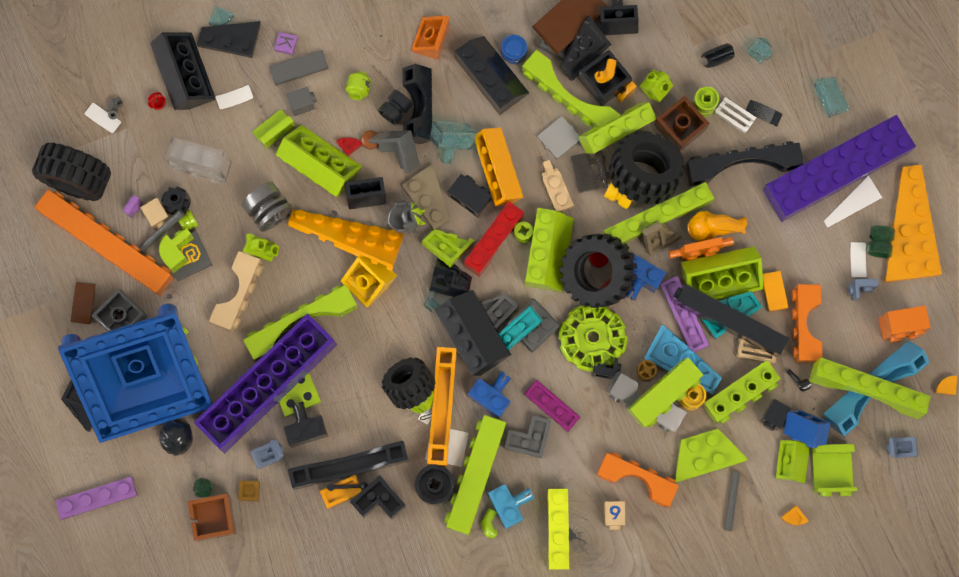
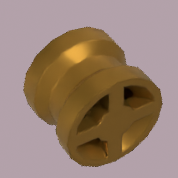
(649, 368)

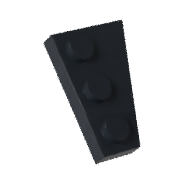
(584, 49)

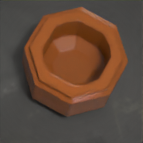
(365, 140)

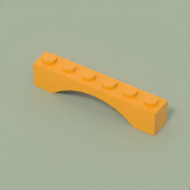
(442, 406)

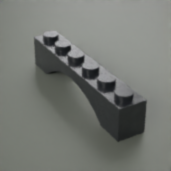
(782, 157)
(347, 466)

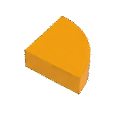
(630, 89)
(947, 386)
(794, 517)

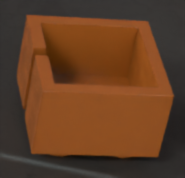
(213, 516)

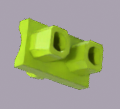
(260, 248)

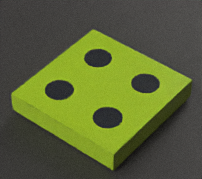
(302, 392)

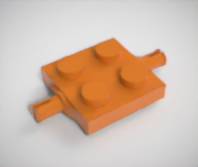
(701, 248)

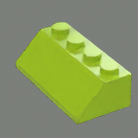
(318, 160)
(549, 242)
(725, 273)

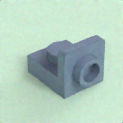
(864, 285)

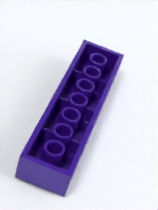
(839, 168)
(265, 383)

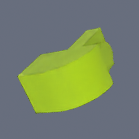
(170, 249)

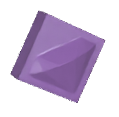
(132, 206)

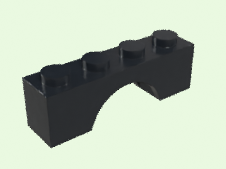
(418, 82)

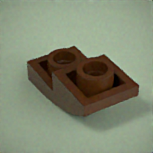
(83, 303)

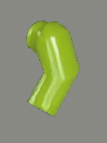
(487, 525)

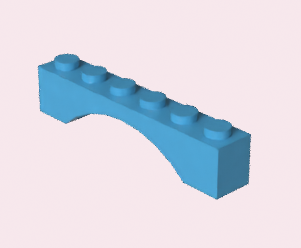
(902, 363)

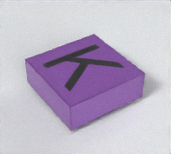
(286, 43)

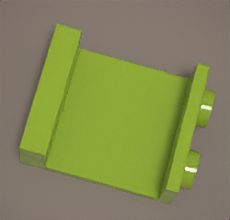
(833, 470)

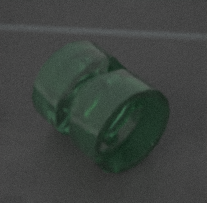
(881, 241)

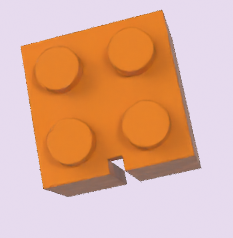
(904, 323)

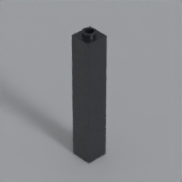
(730, 320)

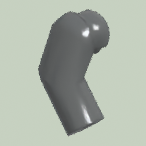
(113, 110)

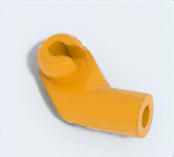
(608, 73)

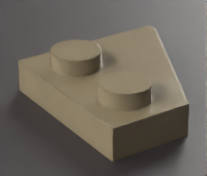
(658, 237)

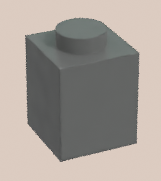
(301, 101)

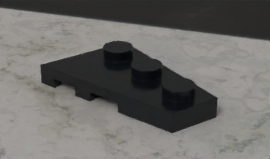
(231, 38)

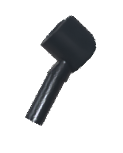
(803, 385)

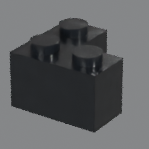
(377, 494)

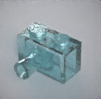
(452, 137)

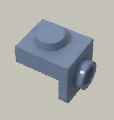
(902, 447)
(267, 454)

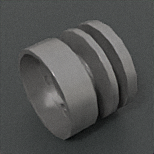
(267, 206)

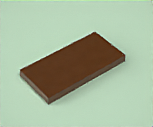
(564, 20)

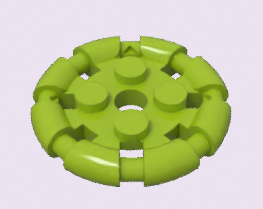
(581, 340)

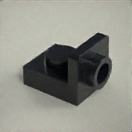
(604, 371)

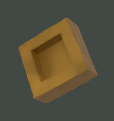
(249, 491)

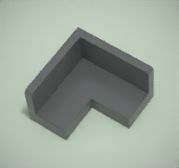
(402, 144)

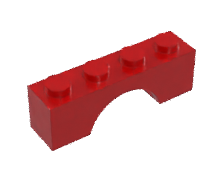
(493, 238)

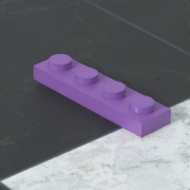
(687, 321)
(96, 498)

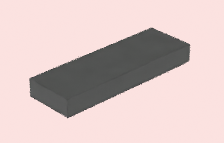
(298, 67)

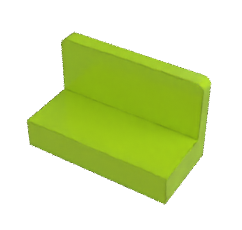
(273, 129)
(792, 461)

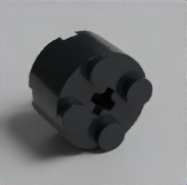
(440, 475)

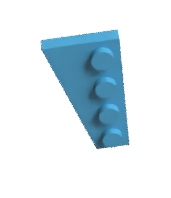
(669, 350)

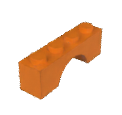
(806, 348)
(660, 489)

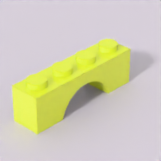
(558, 529)

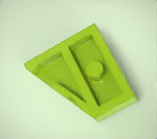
(446, 246)

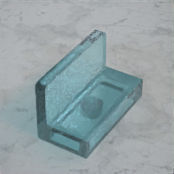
(830, 96)

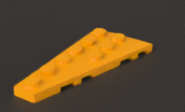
(353, 237)
(914, 242)

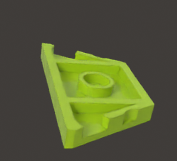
(706, 454)

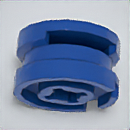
(514, 49)

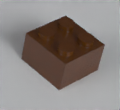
(681, 123)

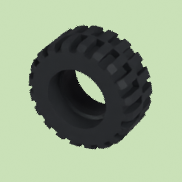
(655, 152)
(71, 171)
(574, 270)

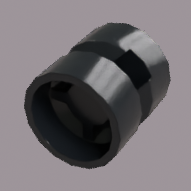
(393, 109)

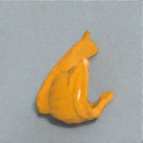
(708, 225)

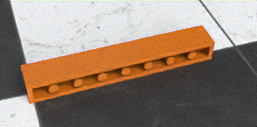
(103, 242)

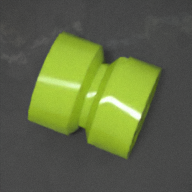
(706, 100)

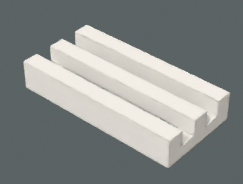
(738, 109)

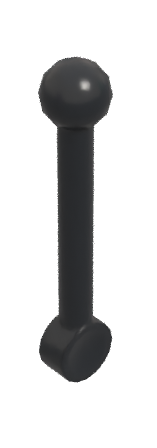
(331, 487)

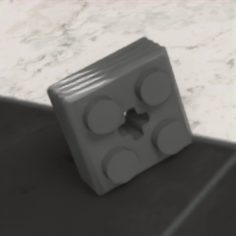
(118, 302)
(544, 329)

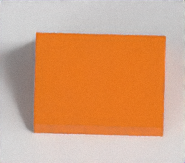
(431, 36)

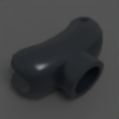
(719, 55)

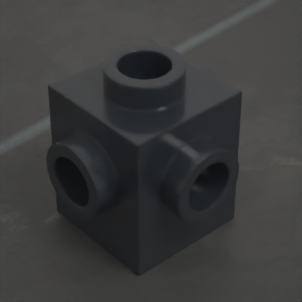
(182, 203)

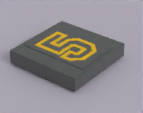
(197, 257)

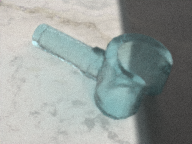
(430, 303)

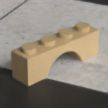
(227, 314)

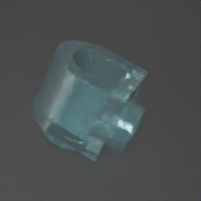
(760, 49)

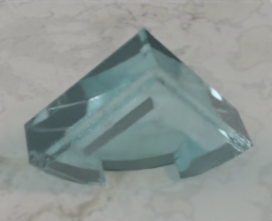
(220, 17)

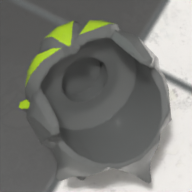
(405, 217)

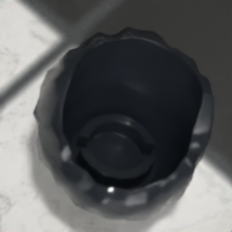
(176, 437)

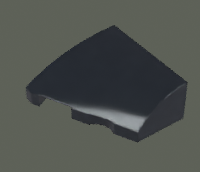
(449, 280)

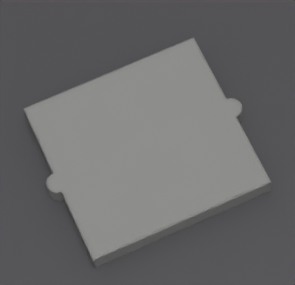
(559, 137)

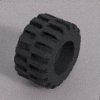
(408, 383)

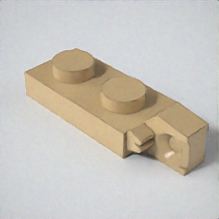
(556, 188)

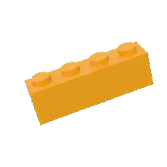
(498, 166)

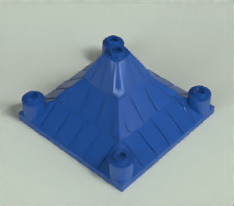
(136, 375)

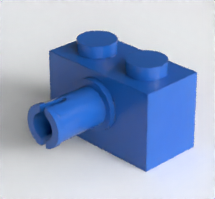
(647, 277)
(490, 396)
(807, 428)

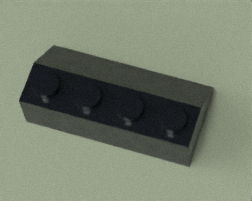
(182, 70)
(490, 74)
(472, 333)

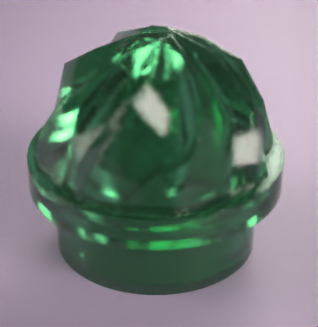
(202, 488)

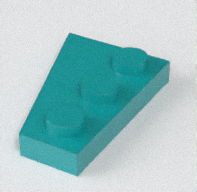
(744, 303)

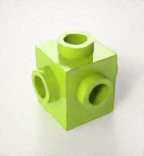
(656, 85)

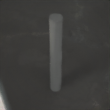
(161, 231)
(732, 501)

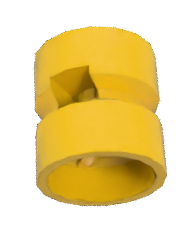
(612, 194)
(694, 398)

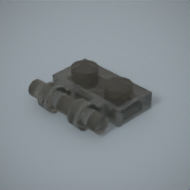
(584, 172)

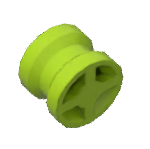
(188, 221)
(523, 236)

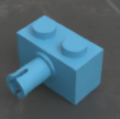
(508, 505)

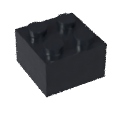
(604, 91)

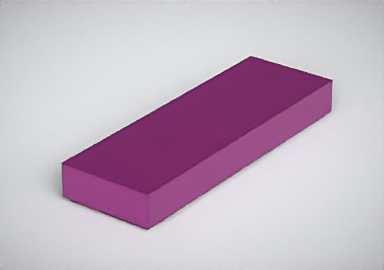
(552, 406)

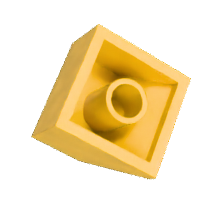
(367, 280)

